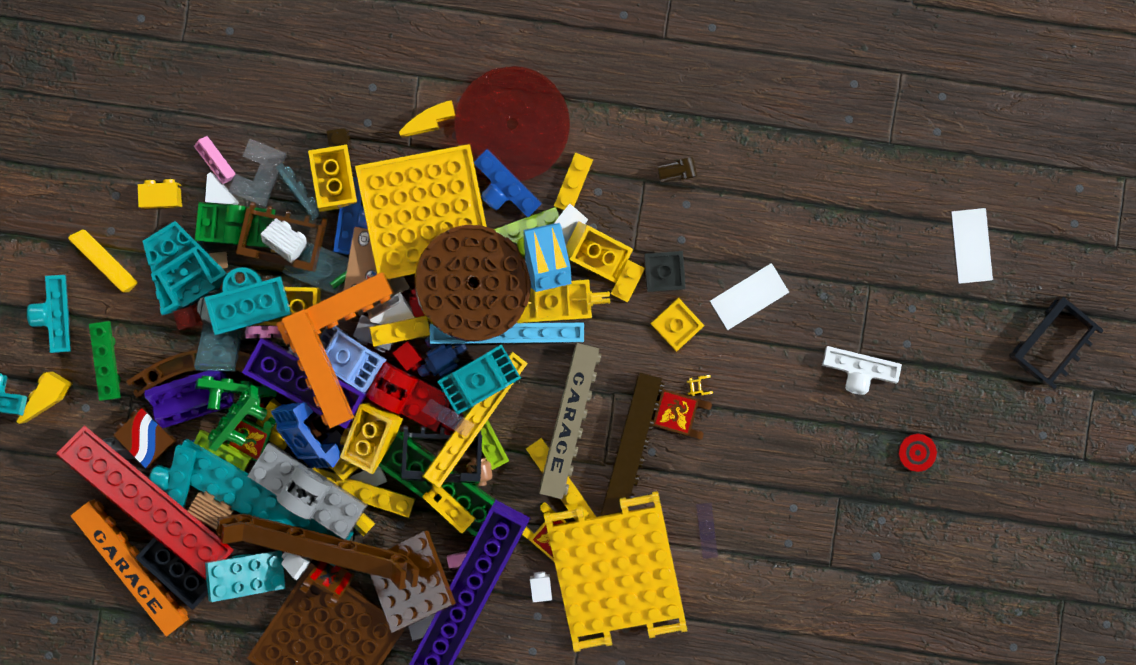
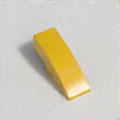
(428, 119)

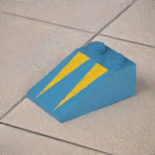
(546, 257)

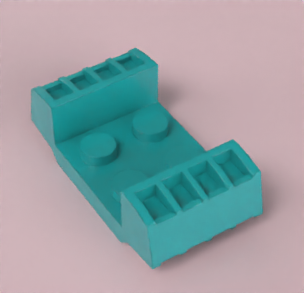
(479, 379)

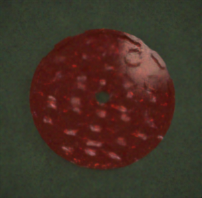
(521, 96)

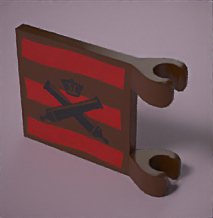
(329, 579)

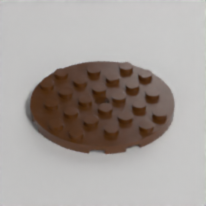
(445, 290)

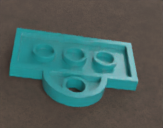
(246, 302)

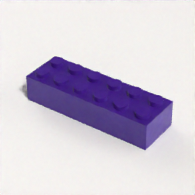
(280, 371)

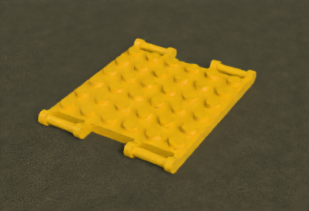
(616, 571)

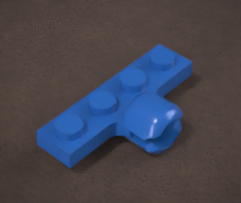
(504, 186)
(349, 217)

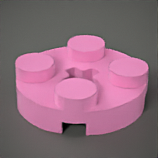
(263, 331)

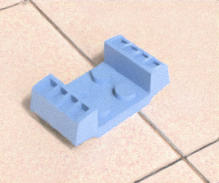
(351, 359)

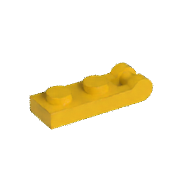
(449, 508)

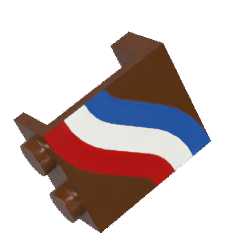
(144, 437)

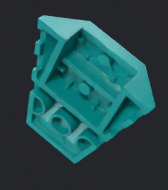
(180, 268)

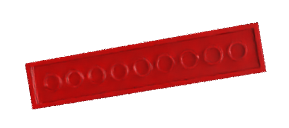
(143, 500)

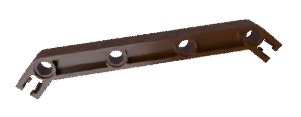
(318, 547)

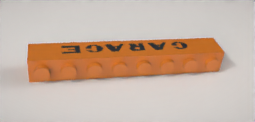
(122, 558)

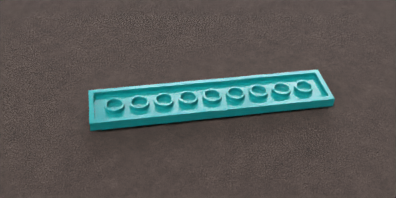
(243, 493)

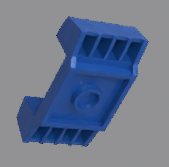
(299, 438)

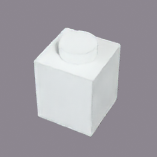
(541, 587)

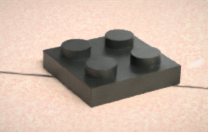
(664, 271)

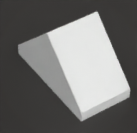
(218, 193)

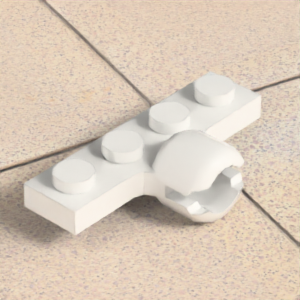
(861, 369)

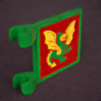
(256, 437)

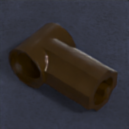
(681, 169)

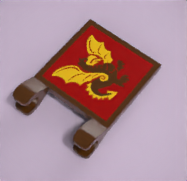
(677, 413)

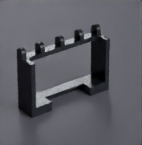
(1052, 312)
(453, 478)

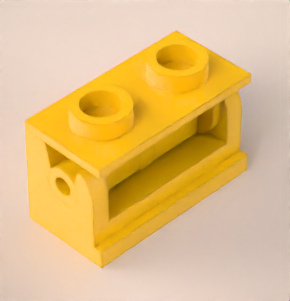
(159, 195)

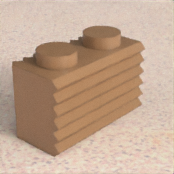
(208, 509)

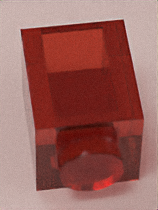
(187, 318)

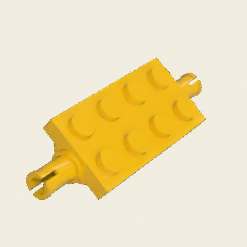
(563, 303)

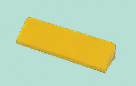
(103, 261)

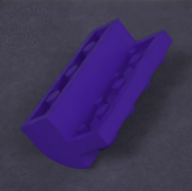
(182, 401)

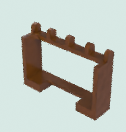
(242, 250)

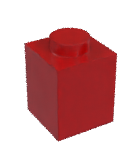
(408, 356)

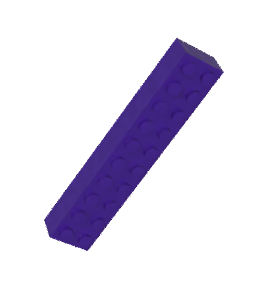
(472, 586)

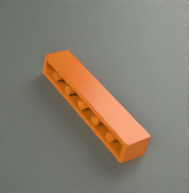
(347, 304)
(318, 368)

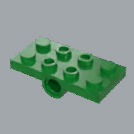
(224, 224)

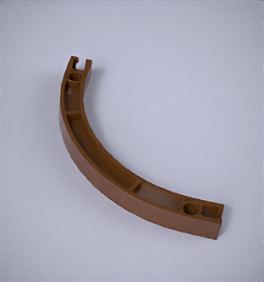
(184, 363)

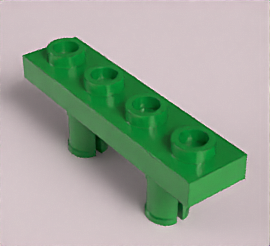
(104, 360)
(216, 388)
(237, 411)

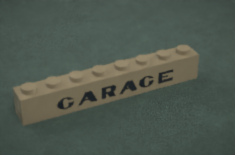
(568, 421)

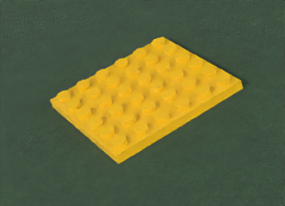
(415, 201)

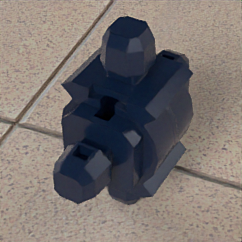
(441, 358)

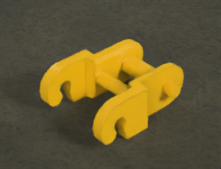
(693, 392)

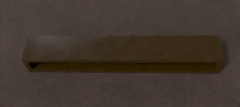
(633, 442)

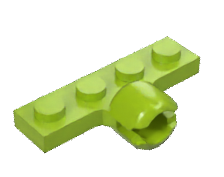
(515, 230)

